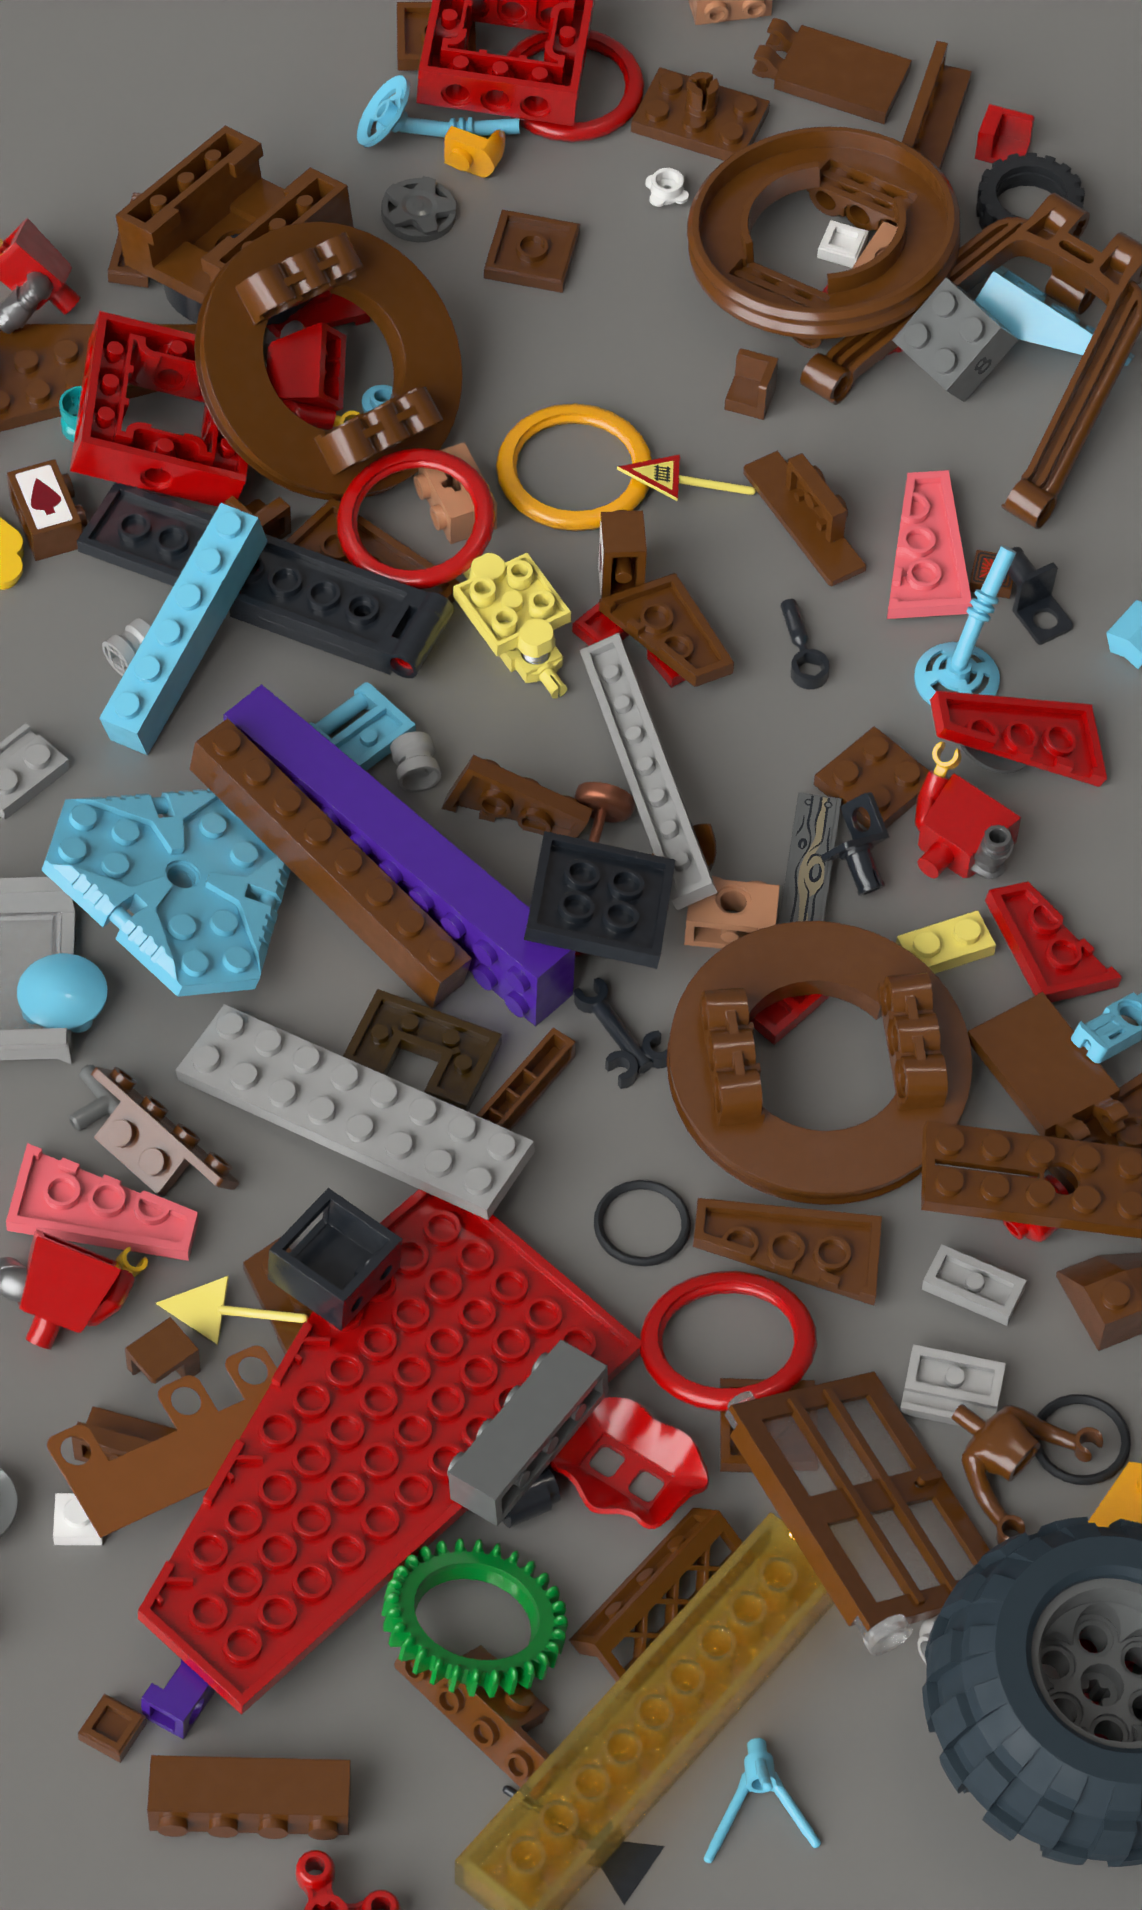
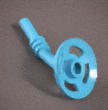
(392, 117)
(958, 654)

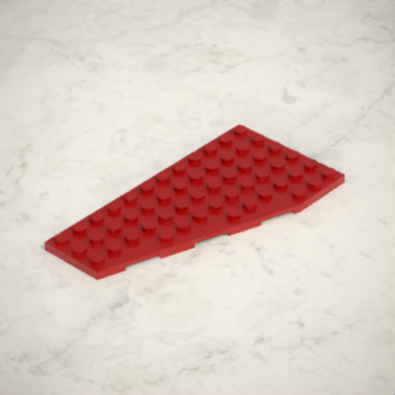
(357, 1446)

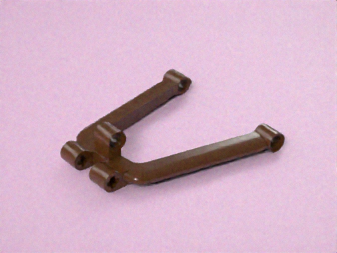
(1075, 280)

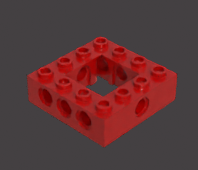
(499, 83)
(144, 457)

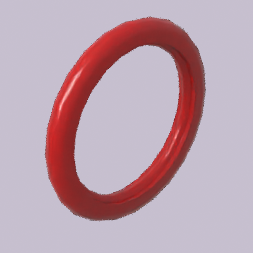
(600, 126)
(410, 459)
(723, 1283)

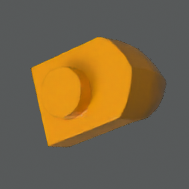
(472, 152)

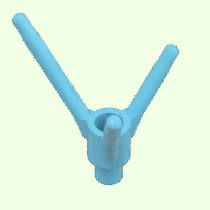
(759, 1778)

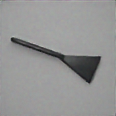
(626, 1864)

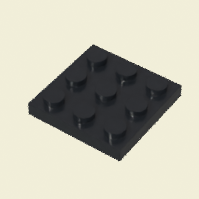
(600, 900)

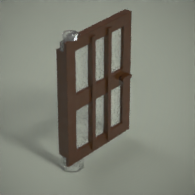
(859, 1501)

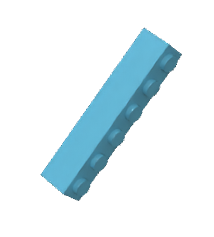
(183, 629)

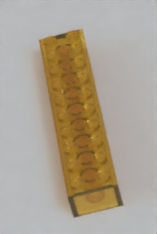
(647, 1728)

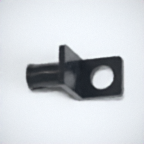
(1035, 596)
(858, 850)

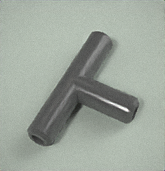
(104, 1104)

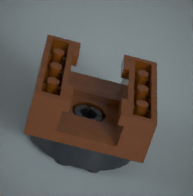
(212, 210)

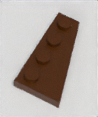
(799, 1243)

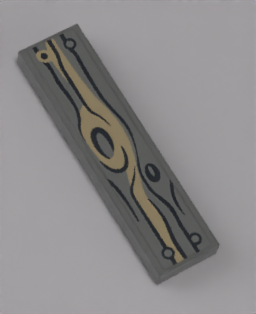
(806, 874)

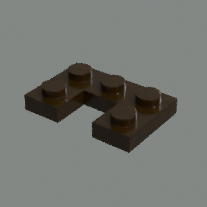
(458, 1046)

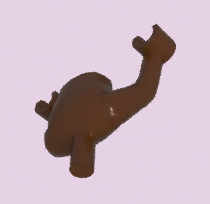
(1005, 1448)

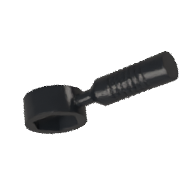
(800, 638)

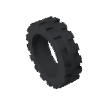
(1024, 171)

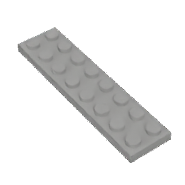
(356, 1111)

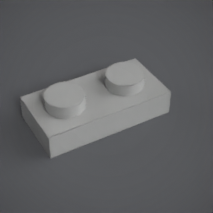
(974, 1284)

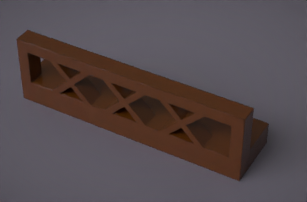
(937, 107)
(647, 1585)

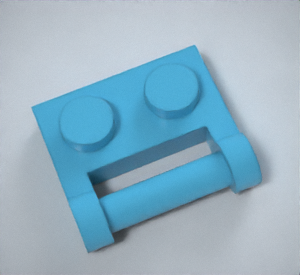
(371, 735)

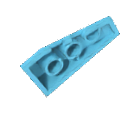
(1023, 312)

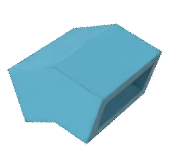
(1126, 635)

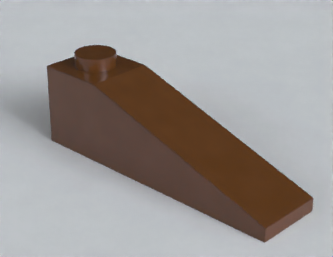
(1106, 1296)

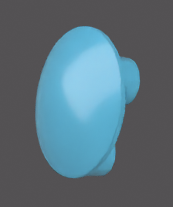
(62, 992)

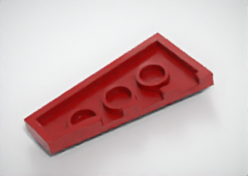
(1028, 731)

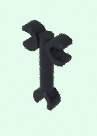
(632, 1055)

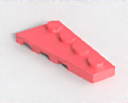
(929, 554)
(96, 1210)

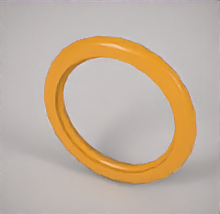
(568, 414)

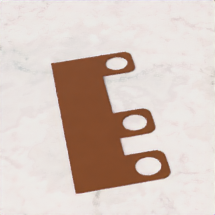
(169, 1467)

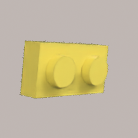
(950, 942)

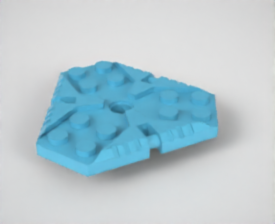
(192, 879)

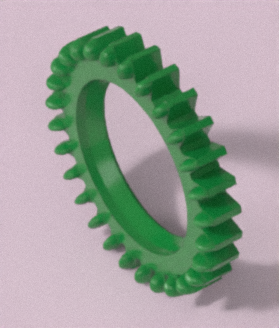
(428, 1570)

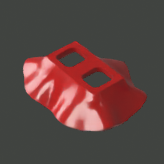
(646, 1447)

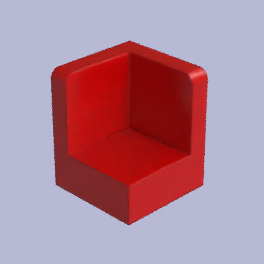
(1003, 134)

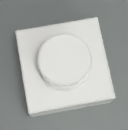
(72, 1523)

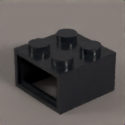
(337, 1262)

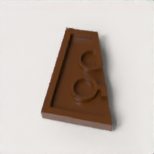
(670, 627)
(504, 794)

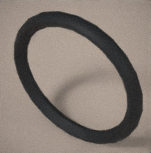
(646, 1185)
(1113, 1414)

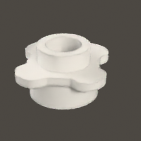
(666, 187)

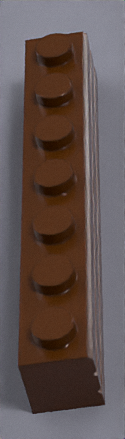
(529, 1080)

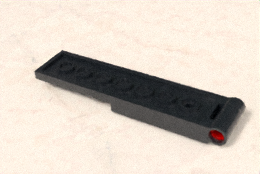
(287, 589)

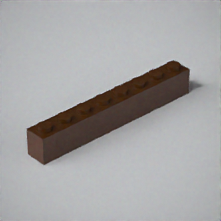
(330, 863)

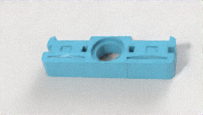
(1109, 1031)

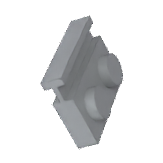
(26, 768)
(944, 1380)

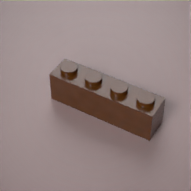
(249, 1796)

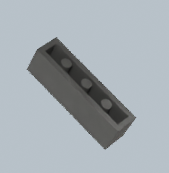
(527, 1432)

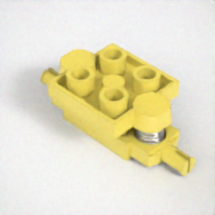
(516, 616)

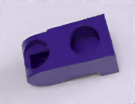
(179, 1702)

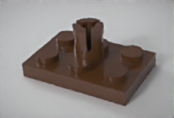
(699, 114)

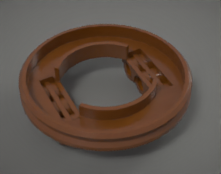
(848, 176)
(284, 272)
(719, 1082)

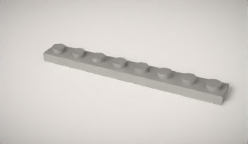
(647, 769)

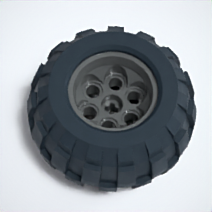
(1030, 1738)

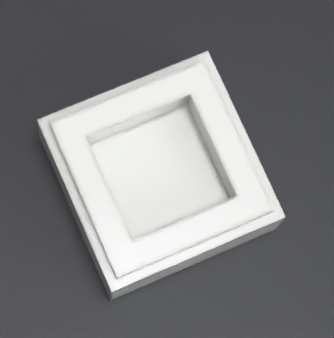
(842, 244)

